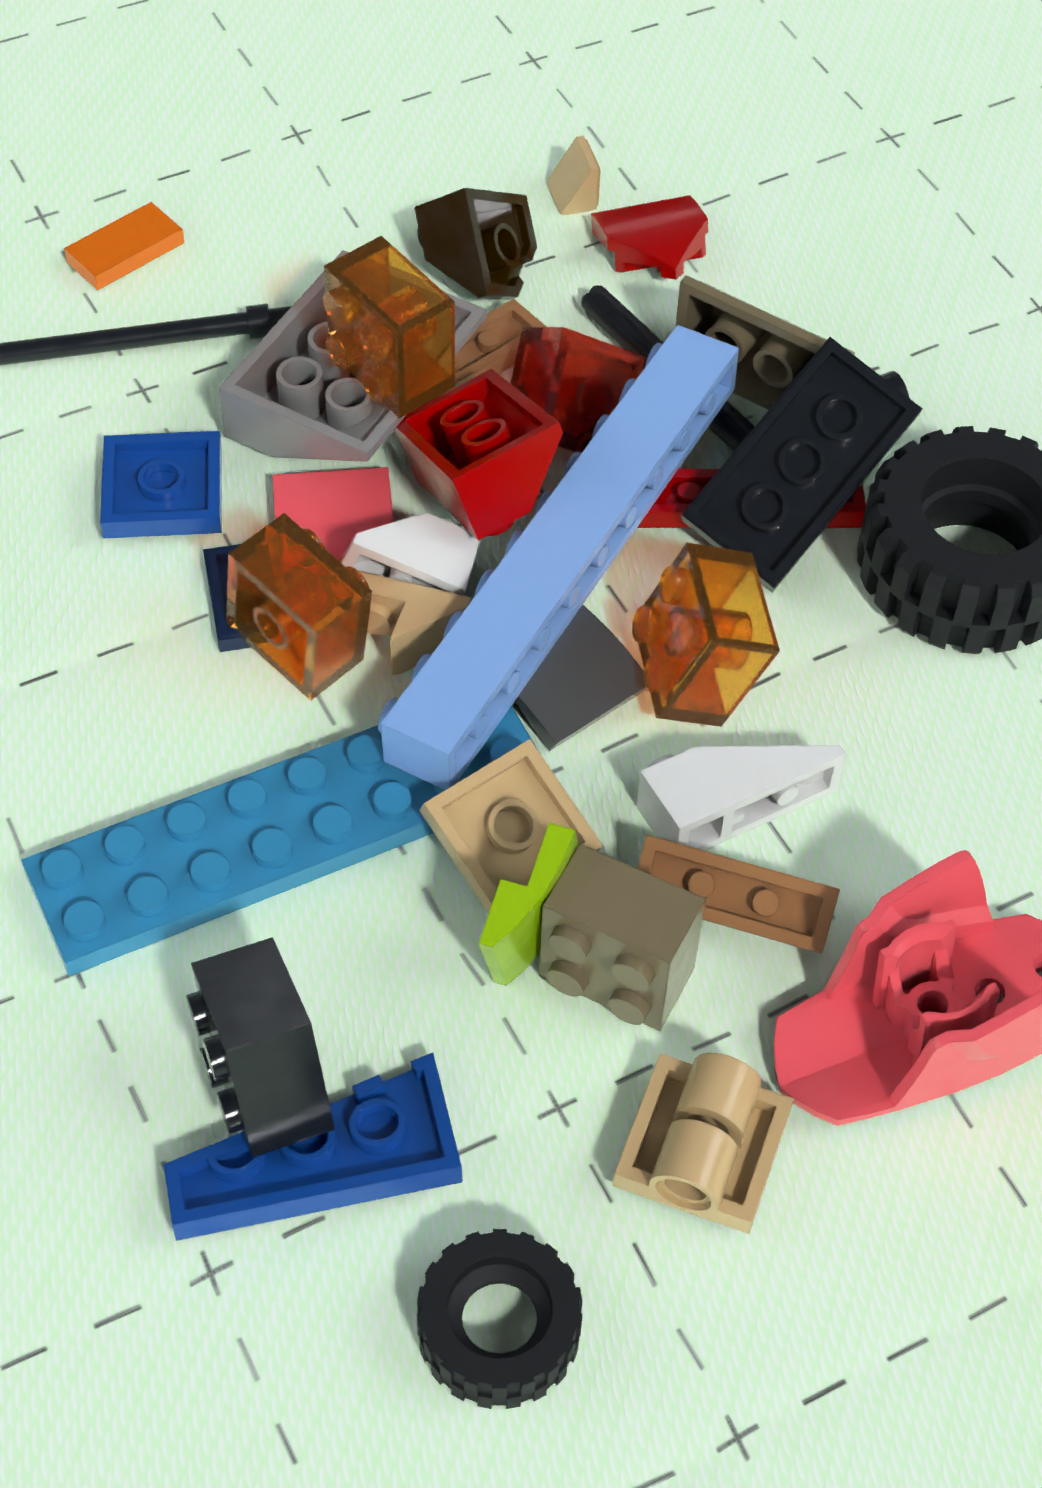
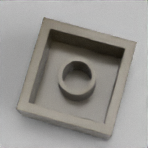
(620, 937)

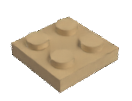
(499, 819)

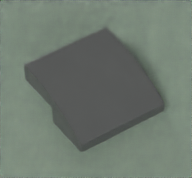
(579, 681)

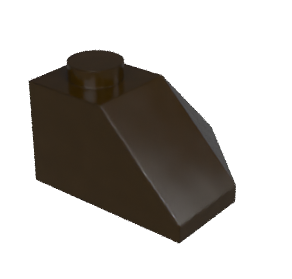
(478, 239)

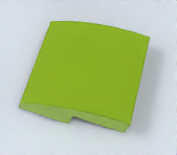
(515, 919)

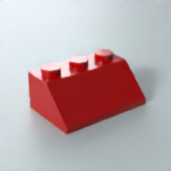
(481, 452)

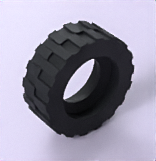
(487, 1375)

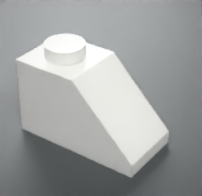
(416, 551)

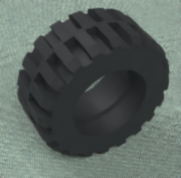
(932, 583)

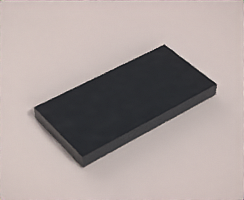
(802, 462)

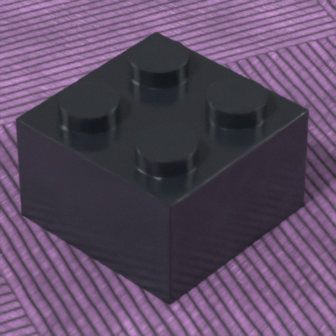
(259, 1048)

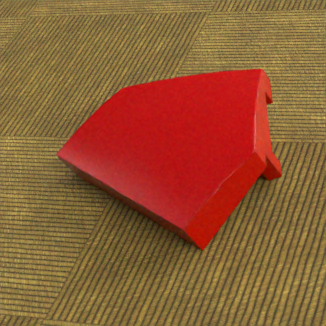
(653, 235)

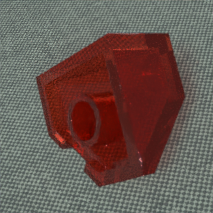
(572, 378)

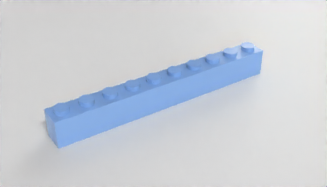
(557, 560)

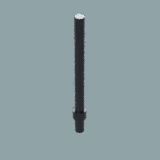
(255, 321)

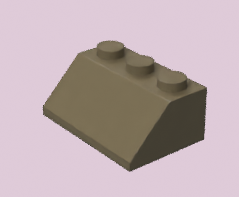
(769, 346)

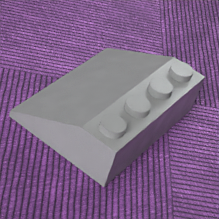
(302, 405)

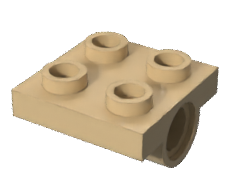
(704, 1139)

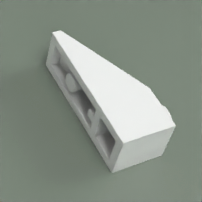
(729, 790)

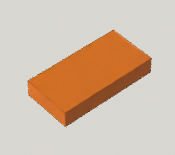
(124, 245)

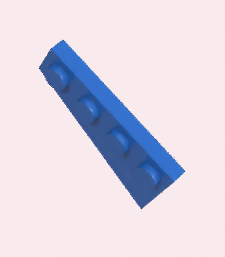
(384, 1144)

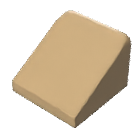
(576, 179)

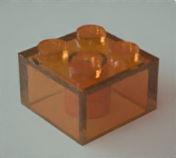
(390, 326)
(298, 605)
(704, 635)

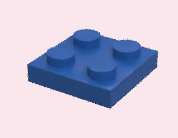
(161, 484)

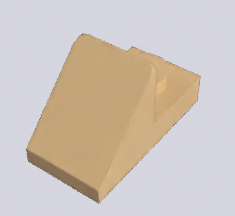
(411, 616)

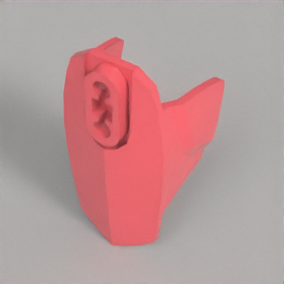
(916, 1002)

